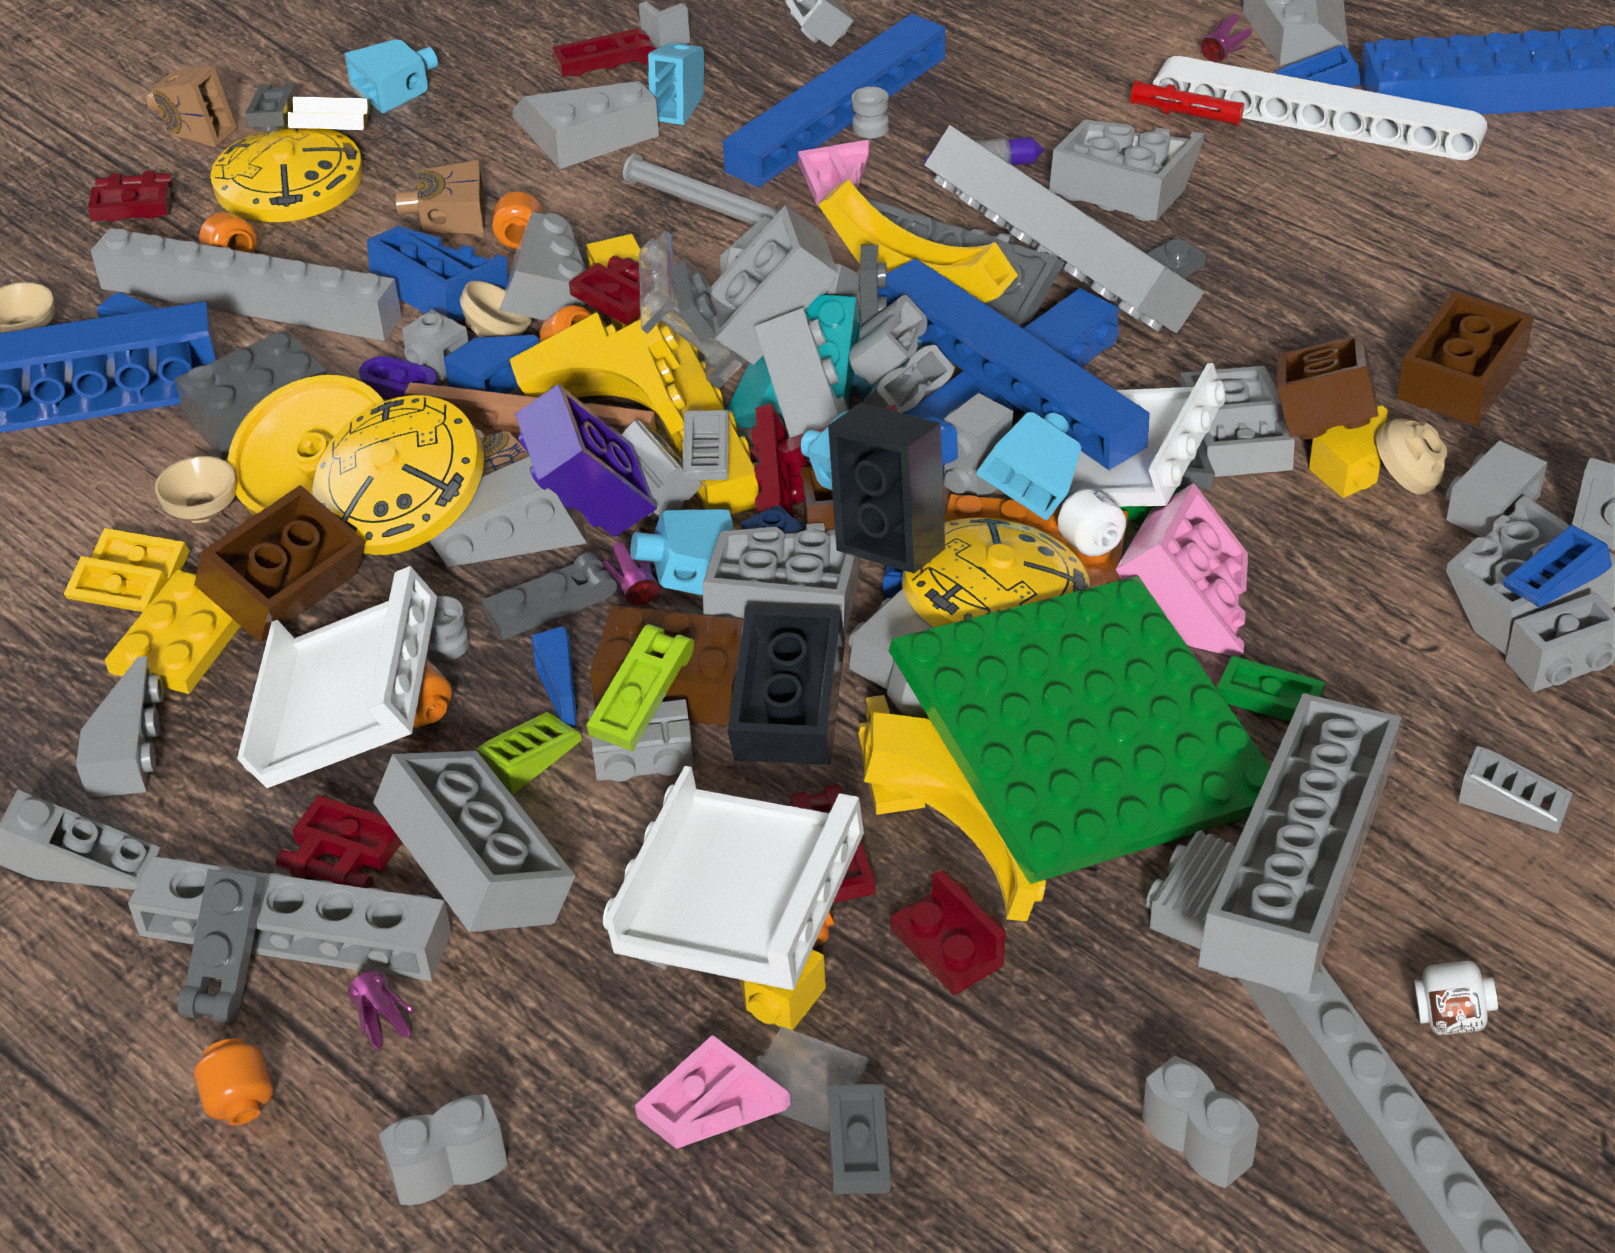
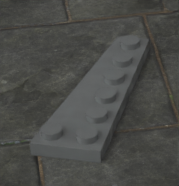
(1034, 269)

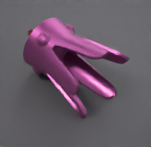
(1218, 45)
(636, 582)
(372, 996)

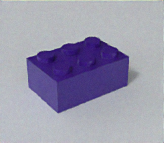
(584, 461)

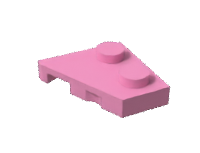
(831, 165)
(710, 1096)

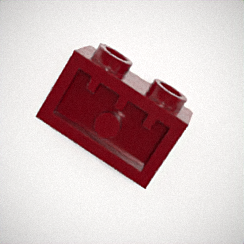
(951, 934)

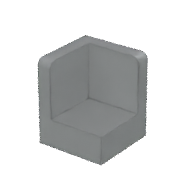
(665, 25)

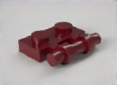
(130, 196)
(611, 289)
(344, 832)

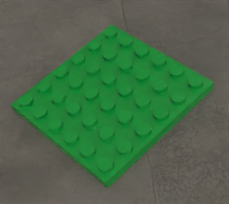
(1083, 726)

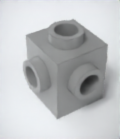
(431, 339)

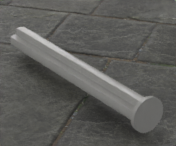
(694, 191)

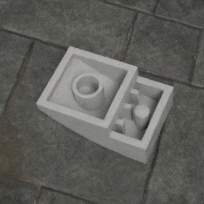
(1249, 427)

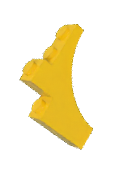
(977, 270)
(607, 362)
(914, 760)

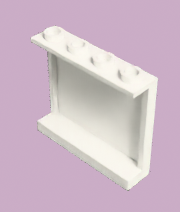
(1176, 429)
(339, 686)
(733, 884)

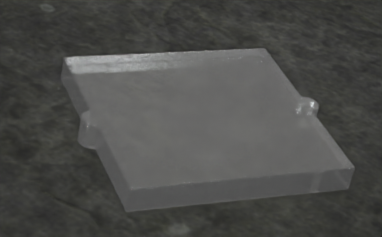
(805, 1070)

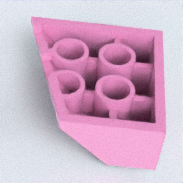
(1192, 571)

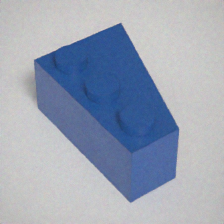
(430, 273)

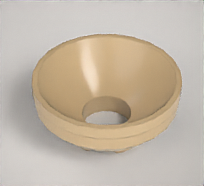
(25, 306)
(481, 308)
(1412, 454)
(194, 481)

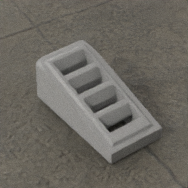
(706, 445)
(1487, 785)

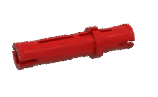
(1144, 95)

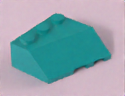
(840, 324)

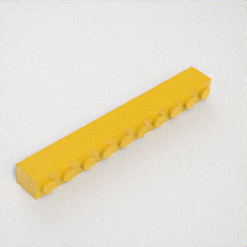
(741, 488)

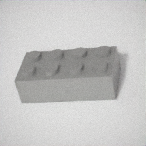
(473, 840)

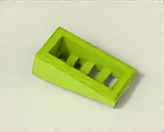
(527, 765)

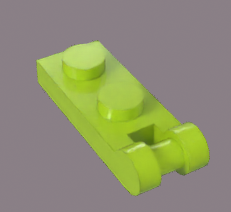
(639, 687)

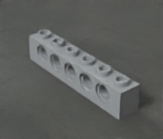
(304, 919)

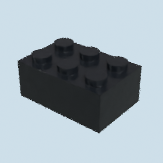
(887, 487)
(787, 685)

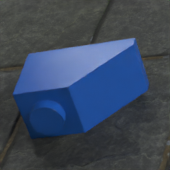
(485, 363)

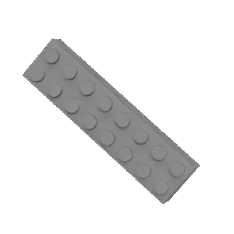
(1061, 230)
(1300, 846)

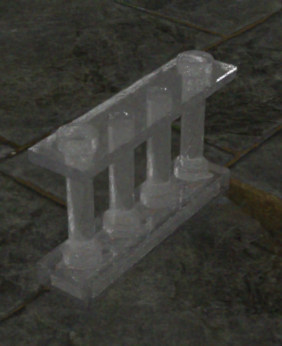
(660, 303)

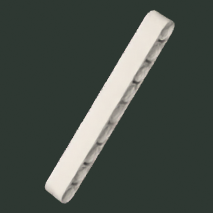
(1335, 105)

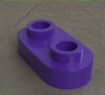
(392, 376)

